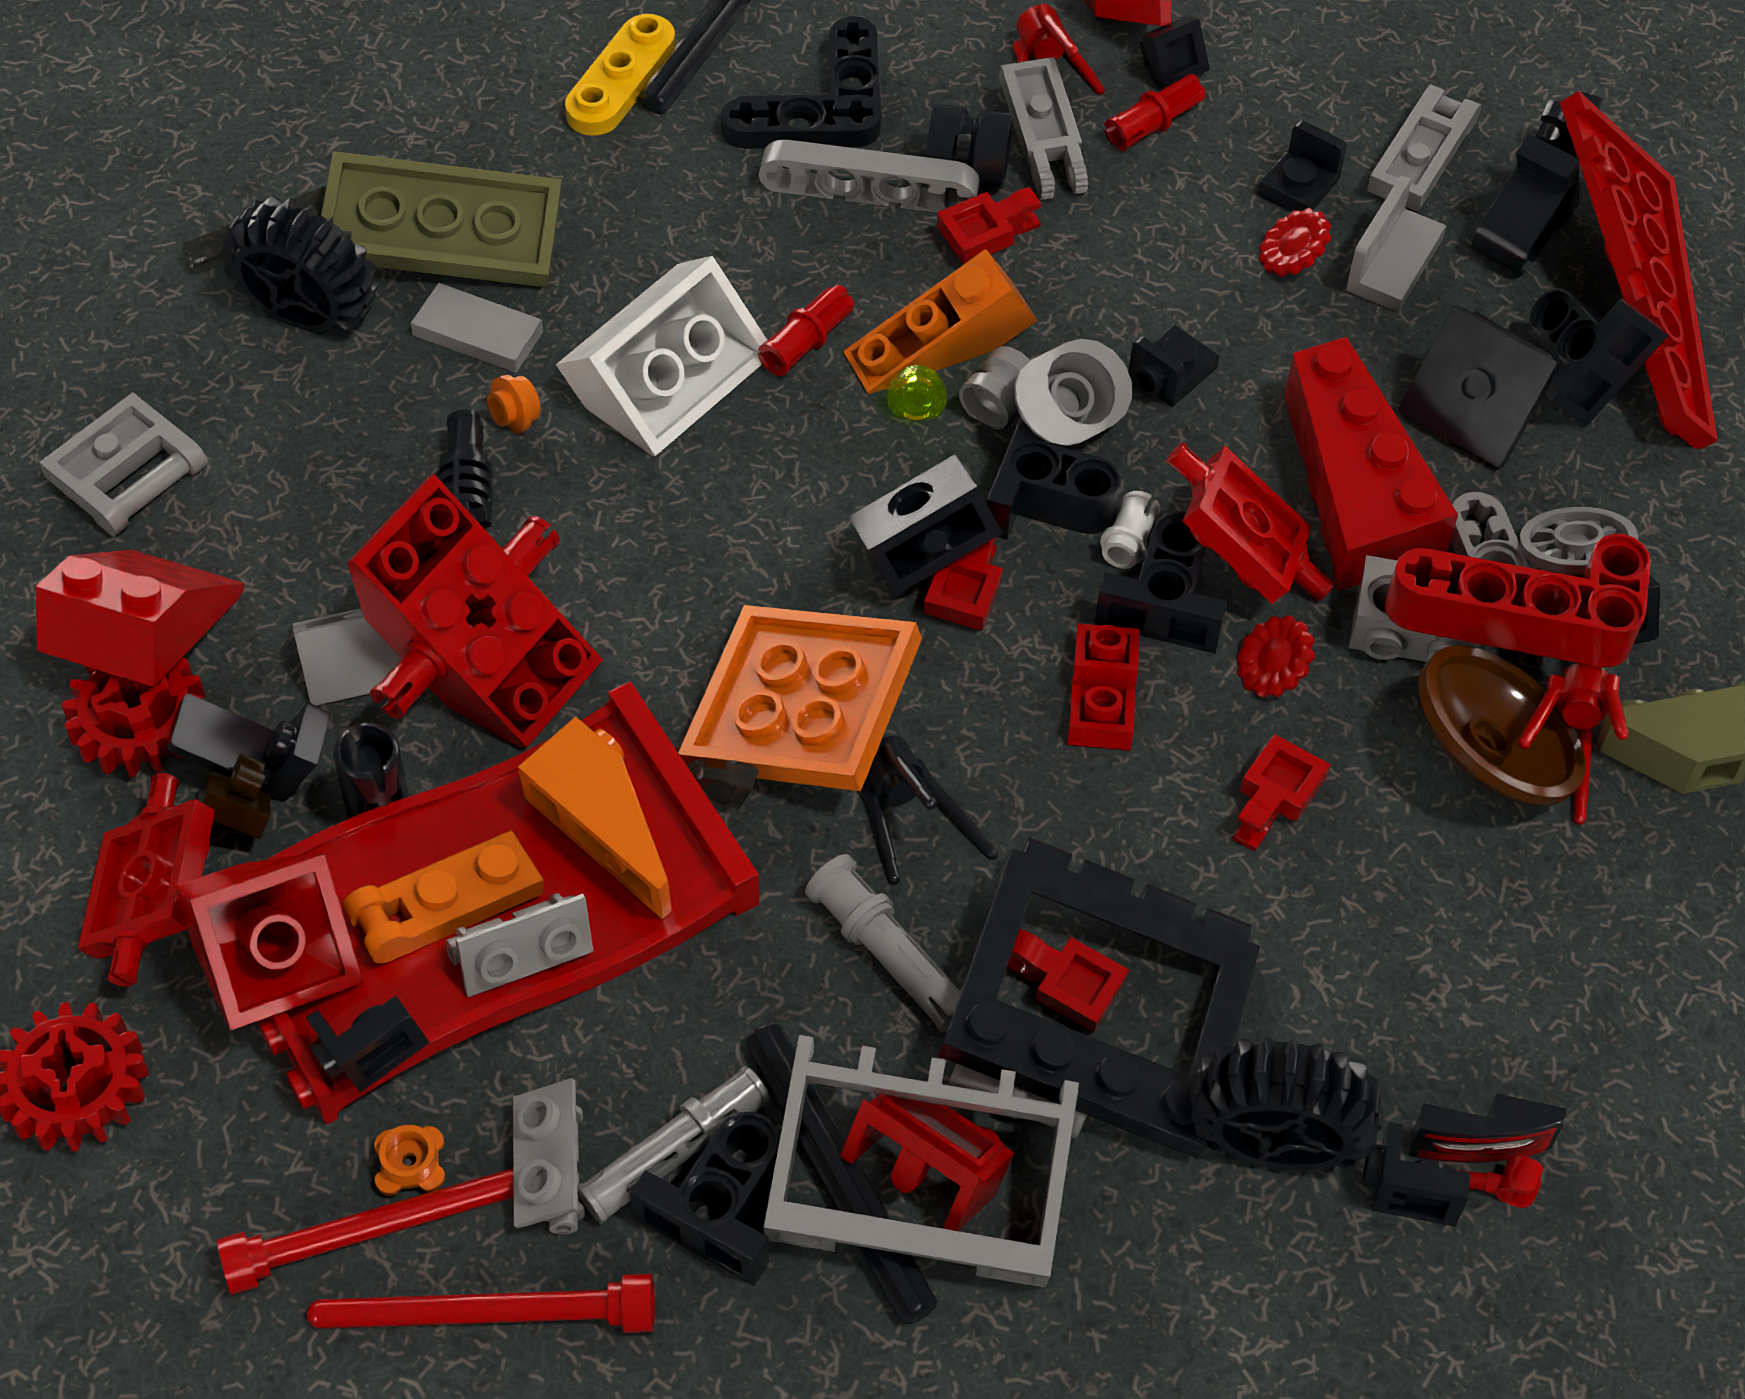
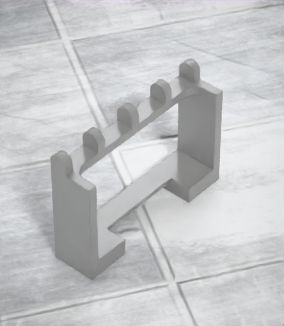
(825, 1227)

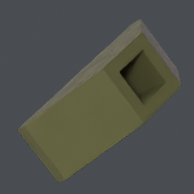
(1684, 739)

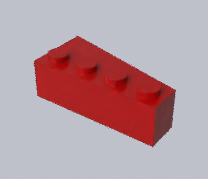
(1361, 464)

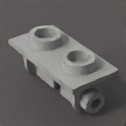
(521, 946)
(547, 1158)

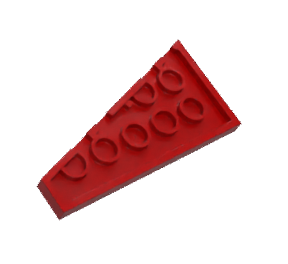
(1649, 256)

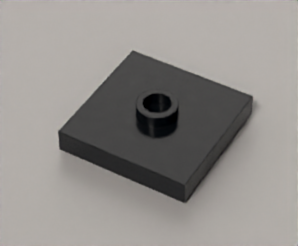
(1479, 386)

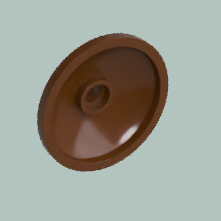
(1479, 712)

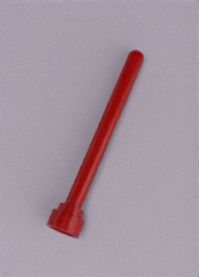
(251, 1259)
(623, 1304)

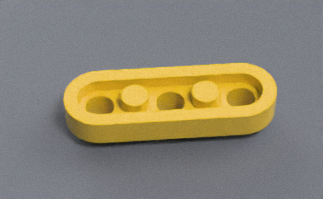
(619, 74)

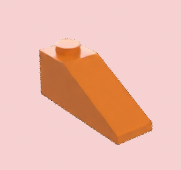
(588, 795)

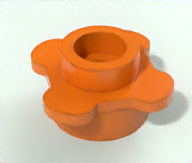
(407, 1141)

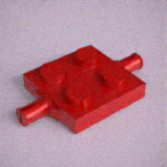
(1248, 525)
(136, 878)

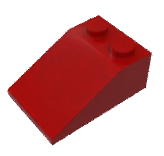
(128, 612)

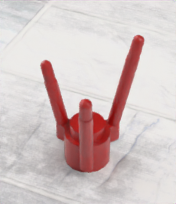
(1046, 37)
(1583, 700)

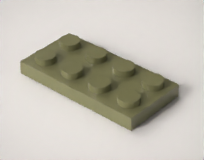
(446, 217)

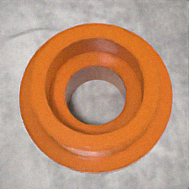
(513, 403)

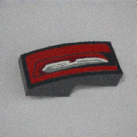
(1508, 1130)

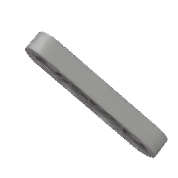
(869, 171)

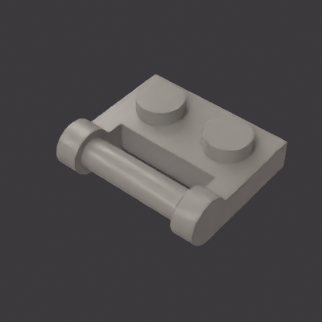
(112, 451)

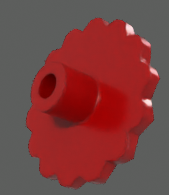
(1295, 242)
(1275, 656)

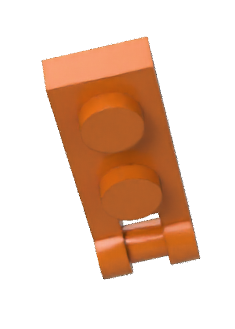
(444, 897)

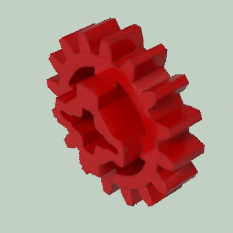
(125, 718)
(96, 1084)

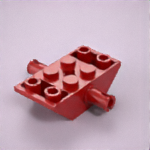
(468, 617)

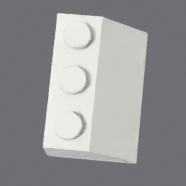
(667, 355)

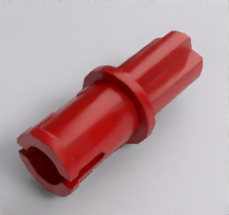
(1153, 112)
(805, 330)

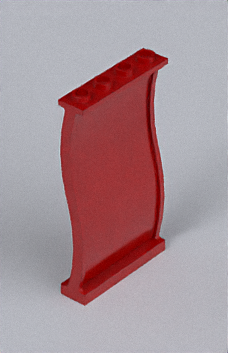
(698, 853)

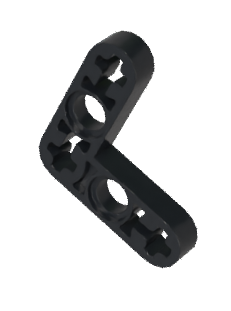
(841, 103)

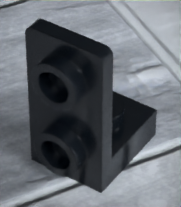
(218, 736)

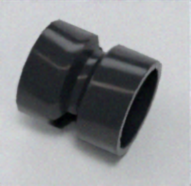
(989, 140)

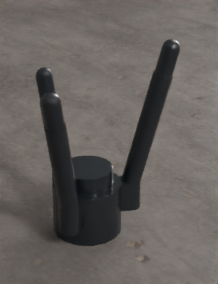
(899, 778)

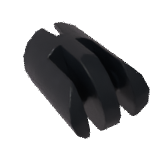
(369, 768)

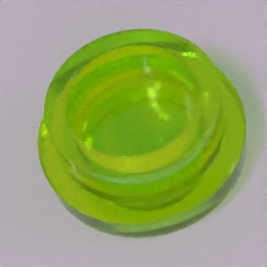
(917, 393)

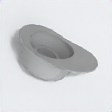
(1073, 392)

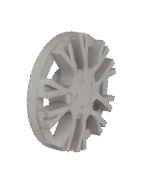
(1569, 544)

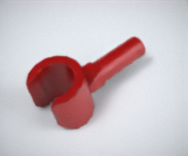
(1516, 1185)

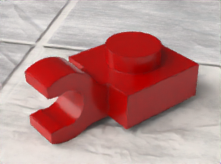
(988, 225)
(966, 588)
(1278, 783)
(1074, 981)

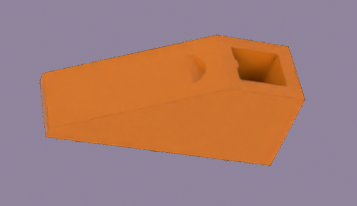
(944, 326)

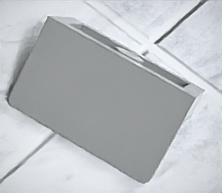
(1393, 251)
(342, 656)

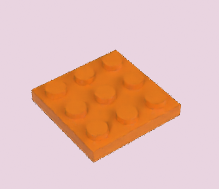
(803, 695)

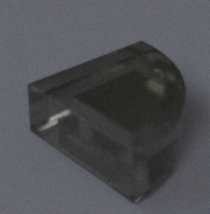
(726, 785)

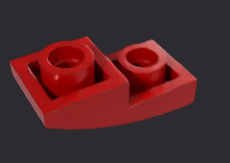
(1104, 687)

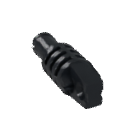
(465, 466)

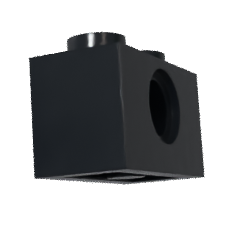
(925, 524)

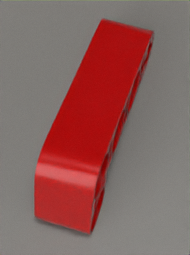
(1524, 607)

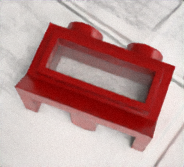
(934, 1138)

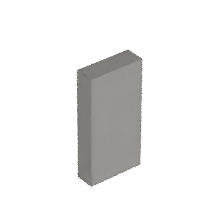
(477, 327)

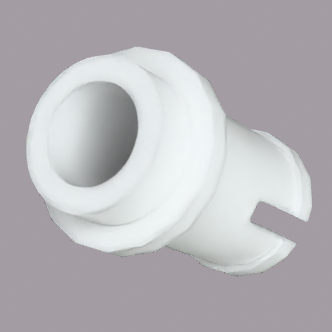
(1126, 541)

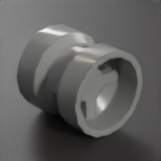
(990, 393)

